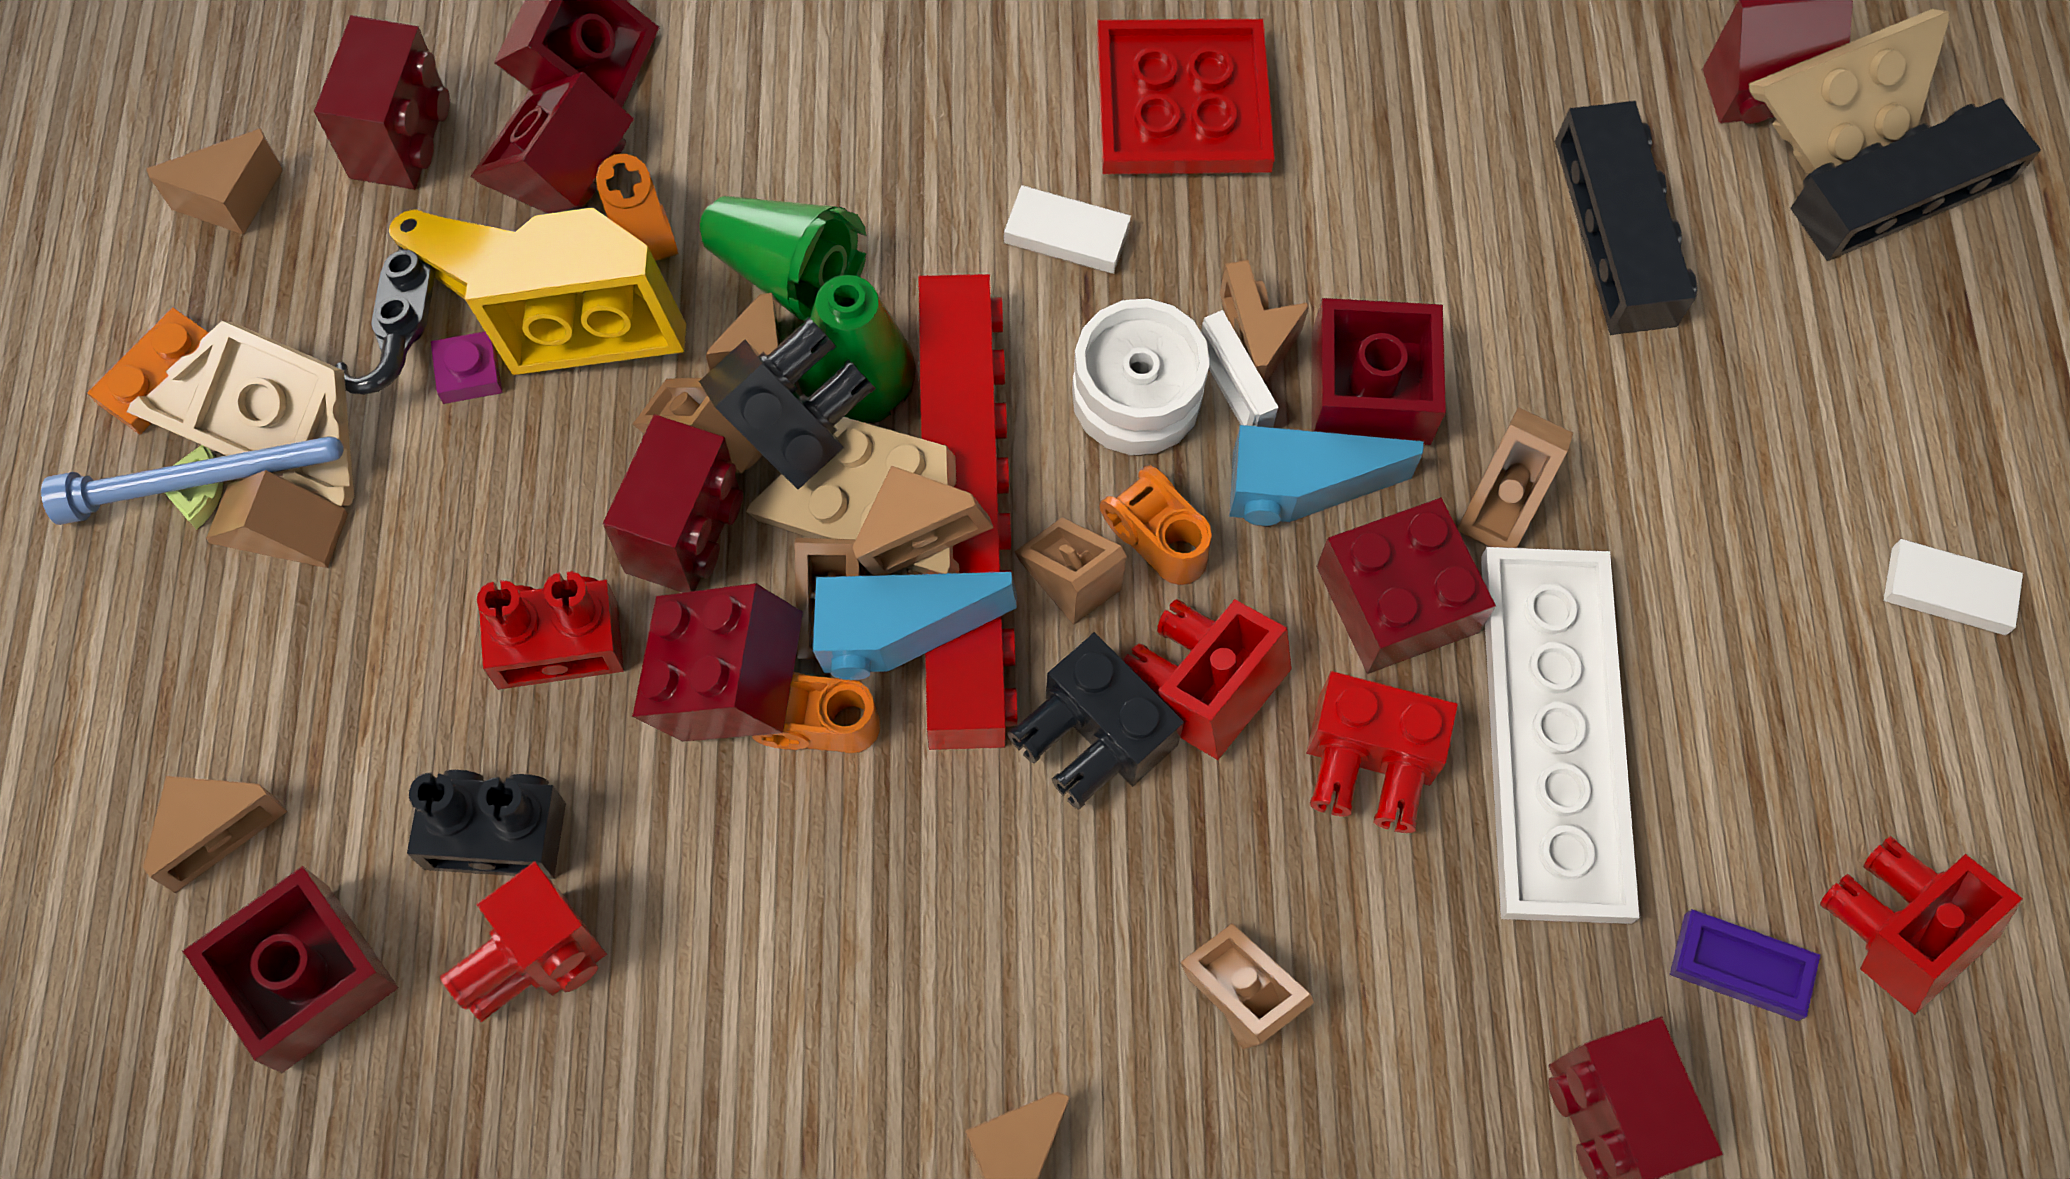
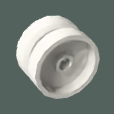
(1139, 376)

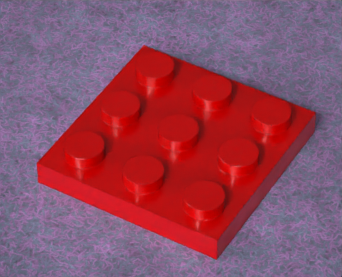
(1184, 96)

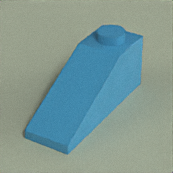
(1302, 472)
(891, 619)

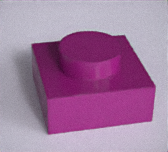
(465, 367)

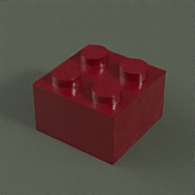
(382, 102)
(1378, 369)
(674, 505)
(1404, 585)
(718, 663)
(290, 970)
(1632, 1105)

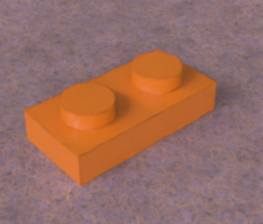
(146, 366)

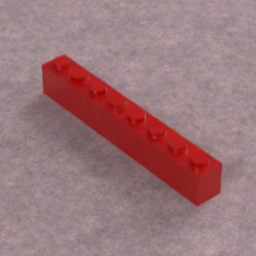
(958, 410)

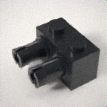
(763, 405)
(1111, 709)
(485, 824)

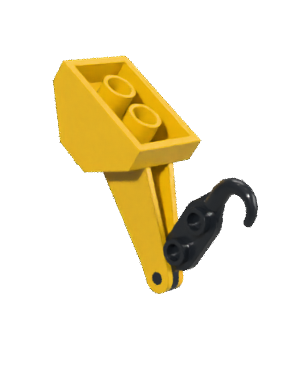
(547, 296)

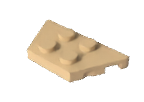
(1856, 91)
(256, 395)
(844, 490)

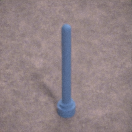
(74, 497)

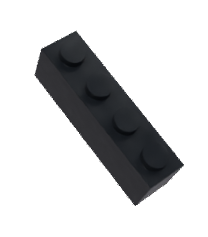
(1913, 177)
(1625, 218)

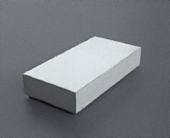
(1067, 229)
(1237, 374)
(1953, 587)

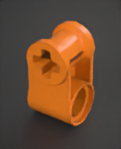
(639, 213)
(1151, 518)
(811, 715)

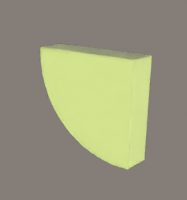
(197, 502)

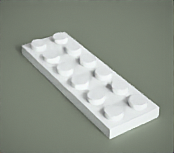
(1558, 738)

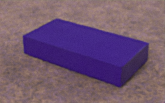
(1745, 965)

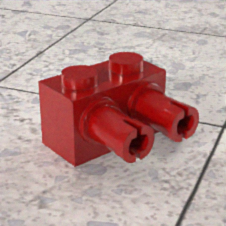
(550, 631)
(1225, 675)
(1382, 732)
(1934, 937)
(532, 943)

